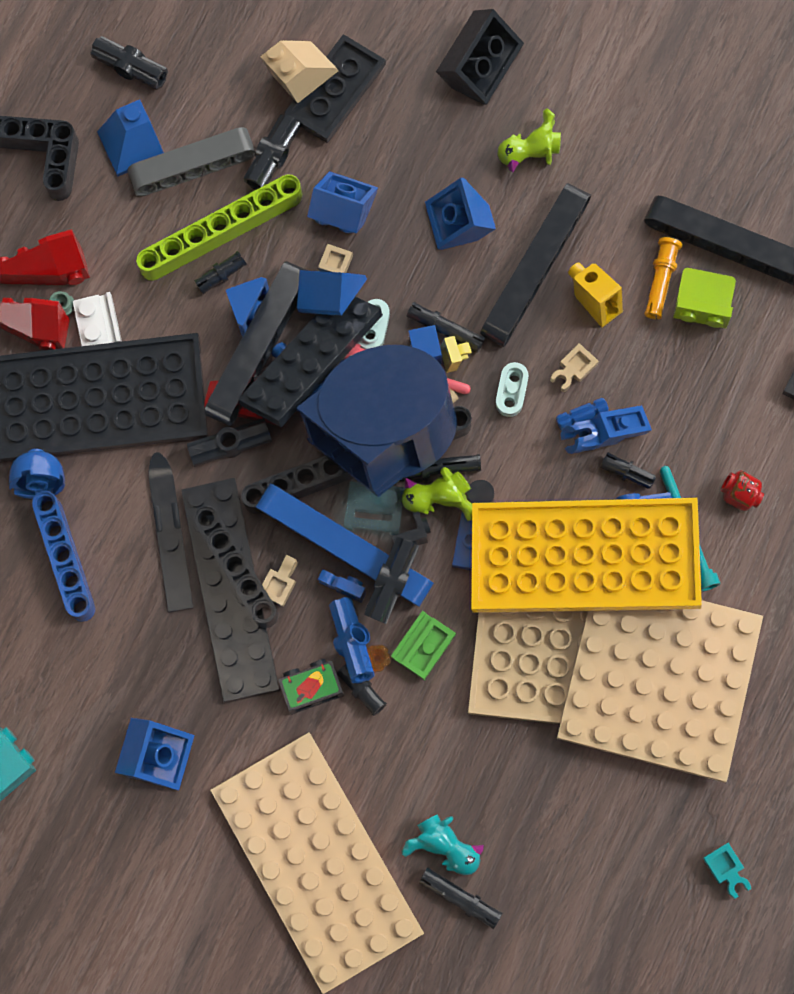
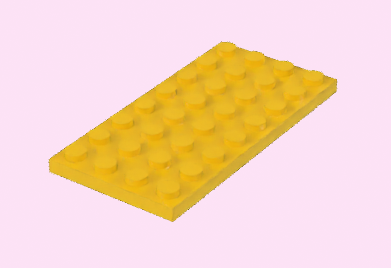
(586, 555)

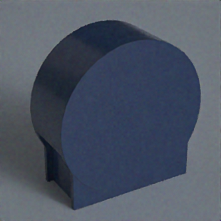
(382, 415)

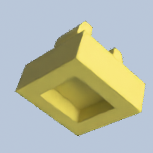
(453, 354)

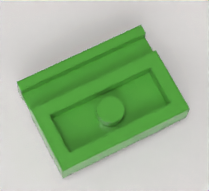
(423, 645)

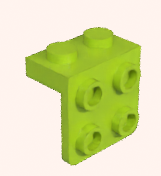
(705, 298)

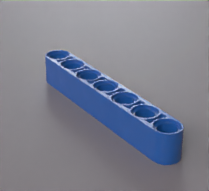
(336, 539)

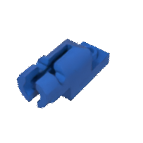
(606, 429)

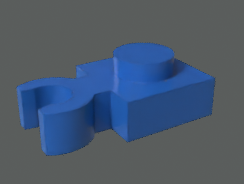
(349, 587)

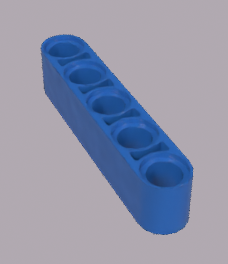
(58, 544)

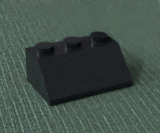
(480, 56)

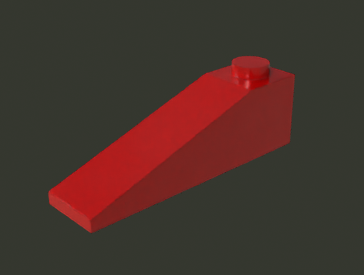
(53, 262)
(35, 321)

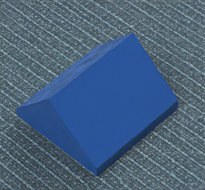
(327, 291)
(246, 300)

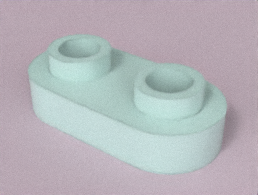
(379, 328)
(512, 390)

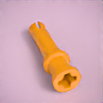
(664, 267)

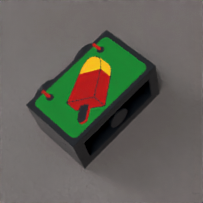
(311, 686)

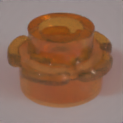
(382, 652)

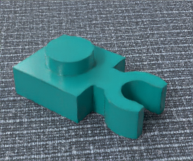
(724, 866)

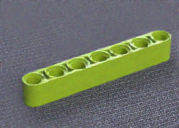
(225, 216)

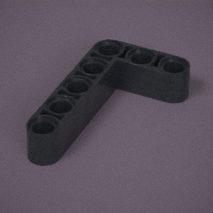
(48, 142)

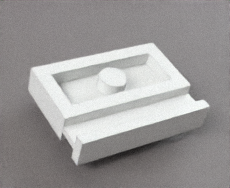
(97, 320)

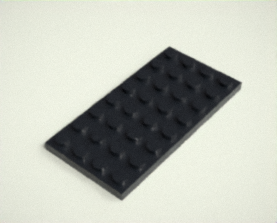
(102, 396)

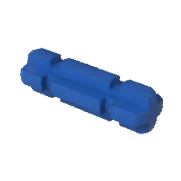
(582, 413)

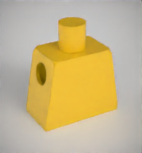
(597, 292)

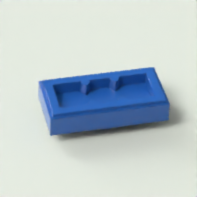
(463, 549)

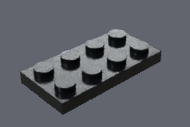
(332, 102)

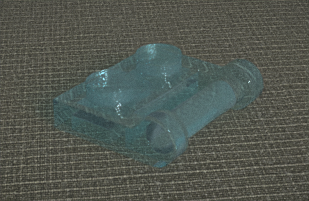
(363, 500)

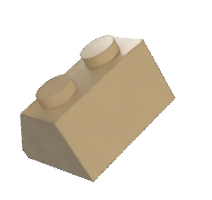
(298, 67)

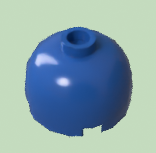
(36, 473)

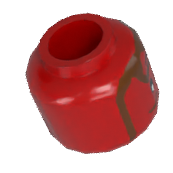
(742, 490)

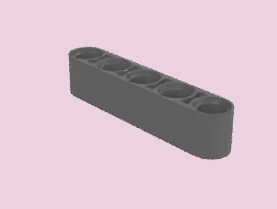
(191, 161)

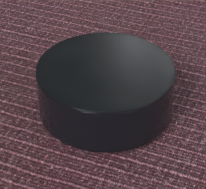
(480, 492)

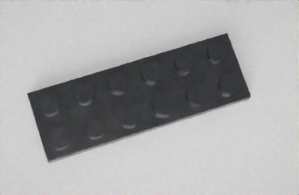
(308, 361)

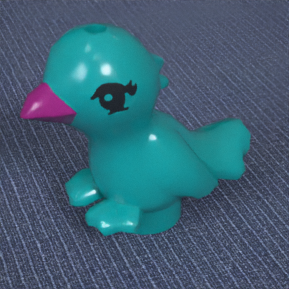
(440, 839)

